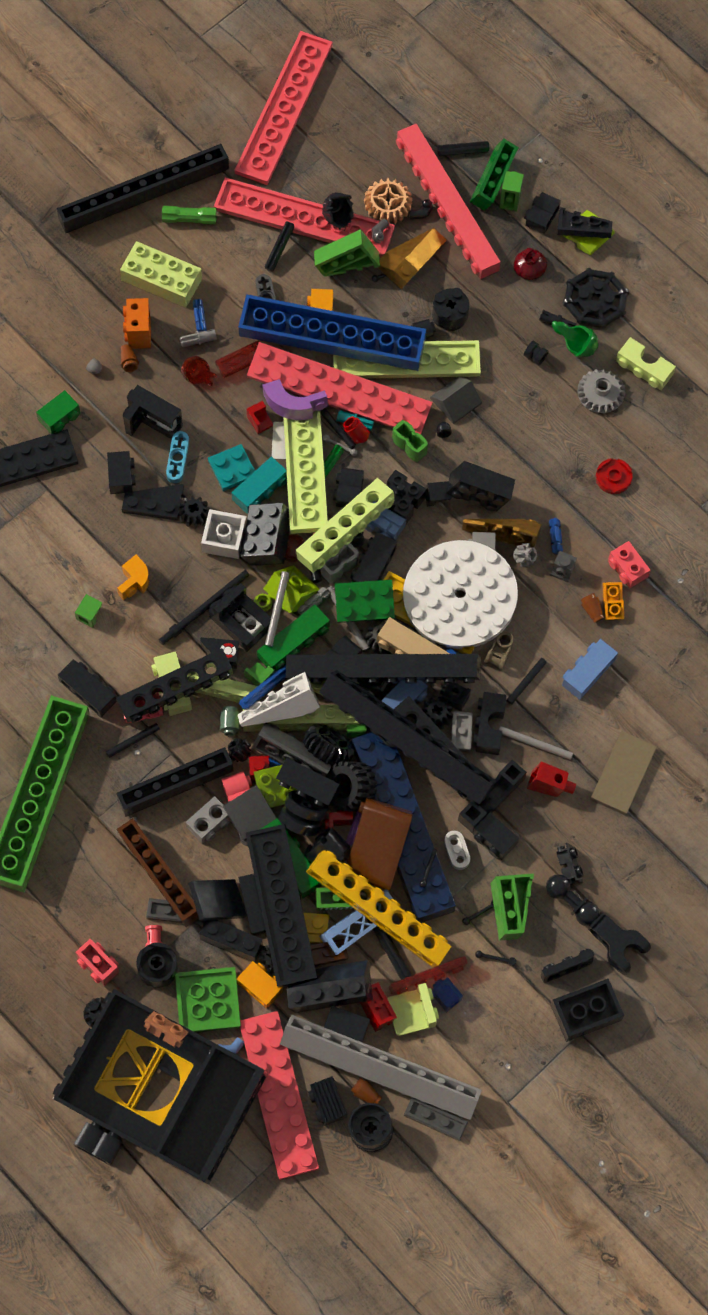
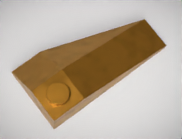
(407, 259)
(506, 530)

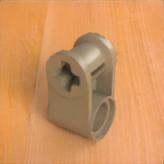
(499, 653)

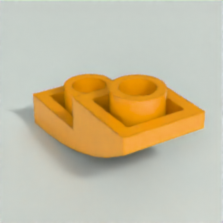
(613, 601)

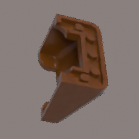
(379, 842)

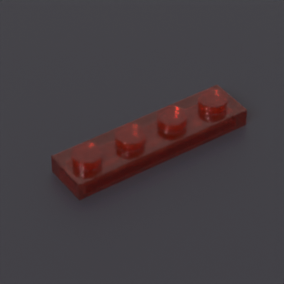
(437, 973)

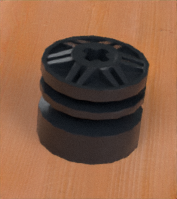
(360, 1122)

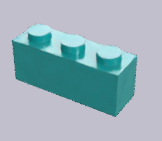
(260, 484)

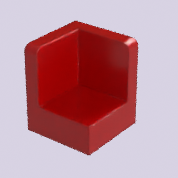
(258, 417)

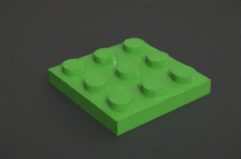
(208, 999)

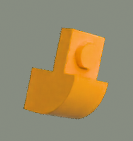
(137, 576)

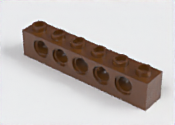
(158, 872)

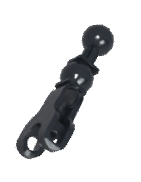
(600, 926)

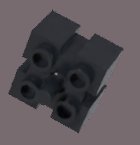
(406, 495)

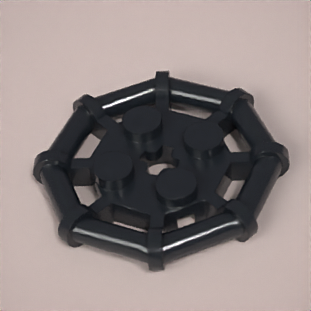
(599, 289)

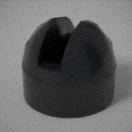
(443, 430)

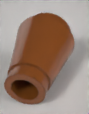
(128, 359)
(592, 607)
(365, 1092)

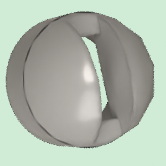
(94, 366)

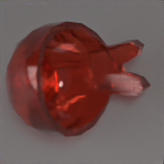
(197, 371)

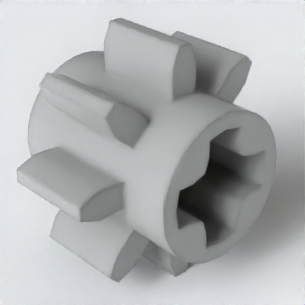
(525, 554)

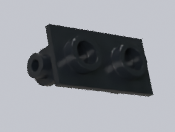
(568, 856)

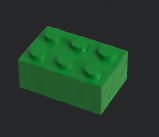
(364, 601)

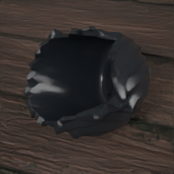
(338, 209)

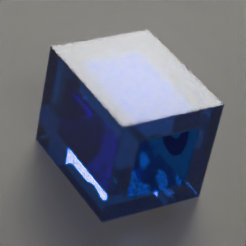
(446, 994)

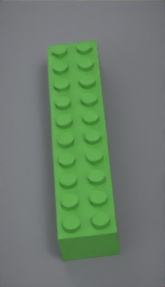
(39, 790)

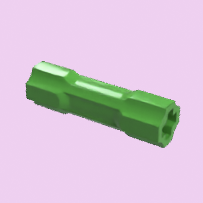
(197, 215)

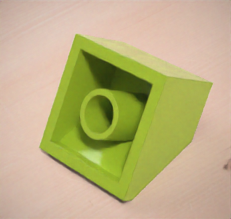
(297, 591)

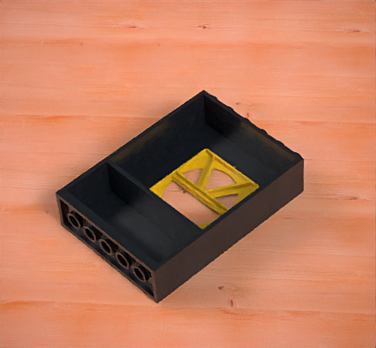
(200, 1119)

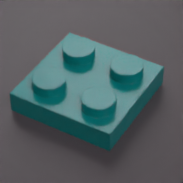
(231, 467)

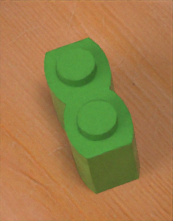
(410, 441)

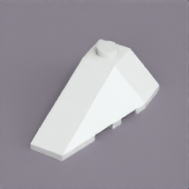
(291, 701)

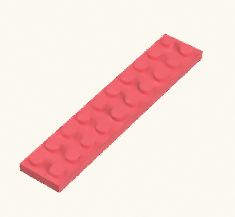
(283, 108)
(276, 208)
(342, 389)

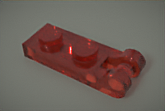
(236, 360)

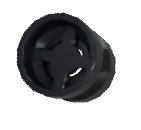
(536, 353)

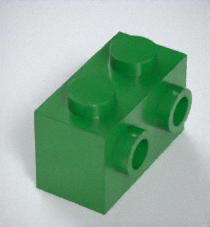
(58, 412)

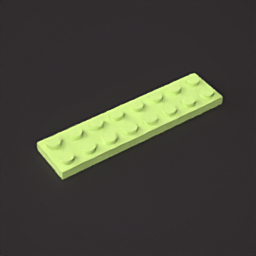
(437, 360)
(305, 474)

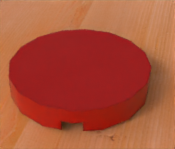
(614, 476)

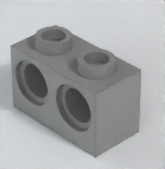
(204, 817)

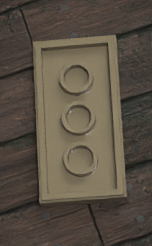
(623, 772)

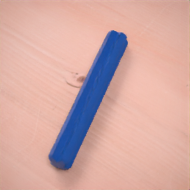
(263, 688)

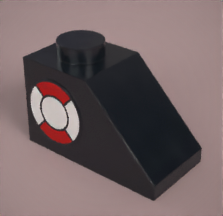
(230, 647)

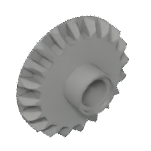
(601, 400)

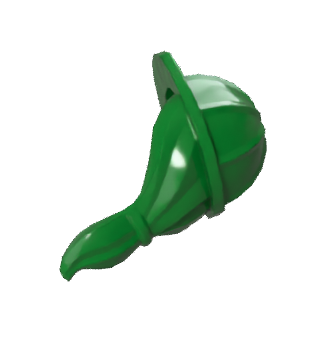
(579, 339)

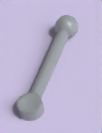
(326, 438)

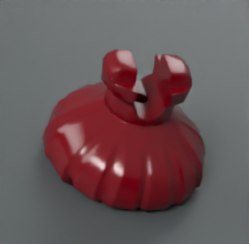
(529, 268)

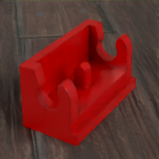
(379, 1009)

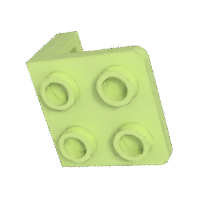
(414, 1010)

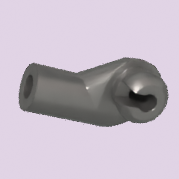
(377, 231)

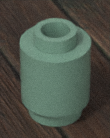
(229, 721)

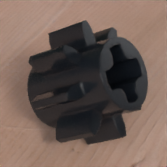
(239, 750)

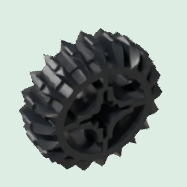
(328, 744)

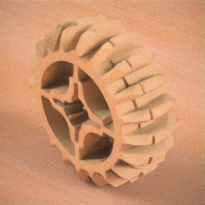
(377, 203)

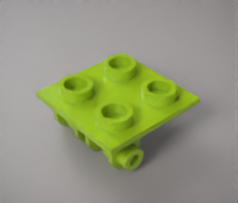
(269, 786)

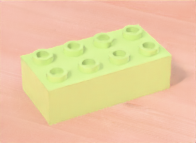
(161, 274)

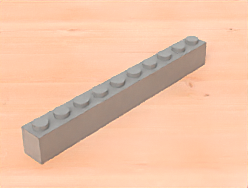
(380, 1067)

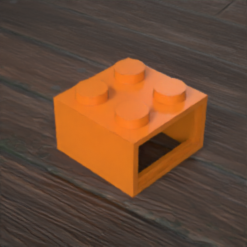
(138, 312)

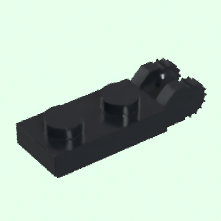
(567, 966)

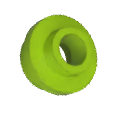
(264, 597)

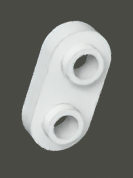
(457, 851)

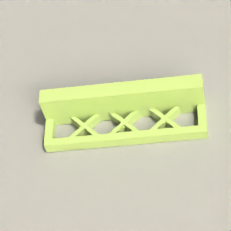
(226, 689)

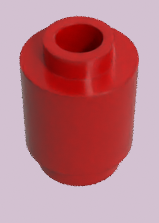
(356, 430)

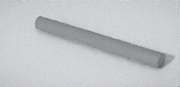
(277, 609)
(352, 626)
(536, 743)

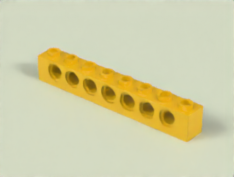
(367, 908)

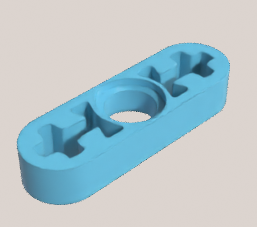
(175, 450)

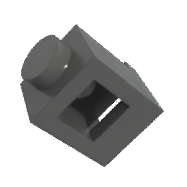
(563, 566)

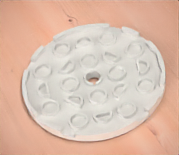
(454, 620)

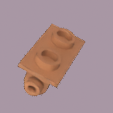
(158, 1024)

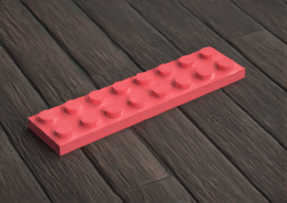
(279, 1097)

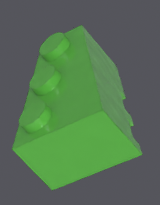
(346, 254)
(510, 903)

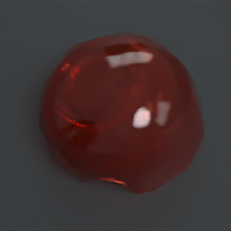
(294, 542)

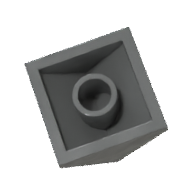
(457, 399)

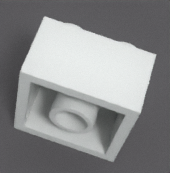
(223, 534)

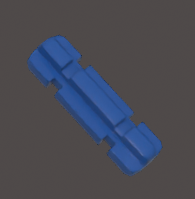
(199, 315)
(555, 535)

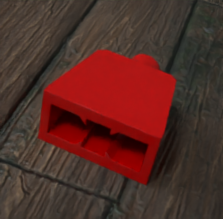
(550, 780)

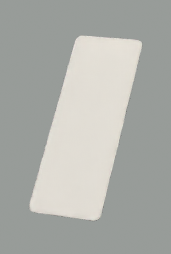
(278, 441)

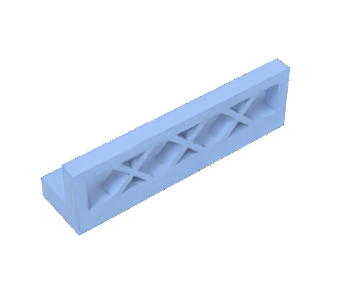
(345, 924)

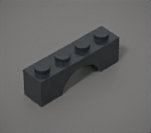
(506, 782)

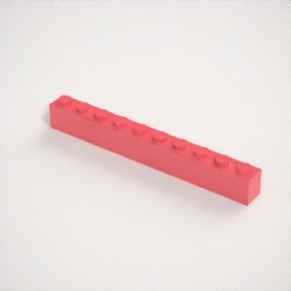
(448, 201)

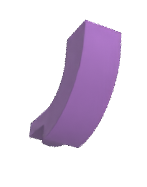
(290, 406)

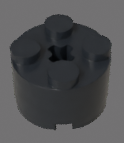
(450, 309)
(330, 841)
(149, 957)

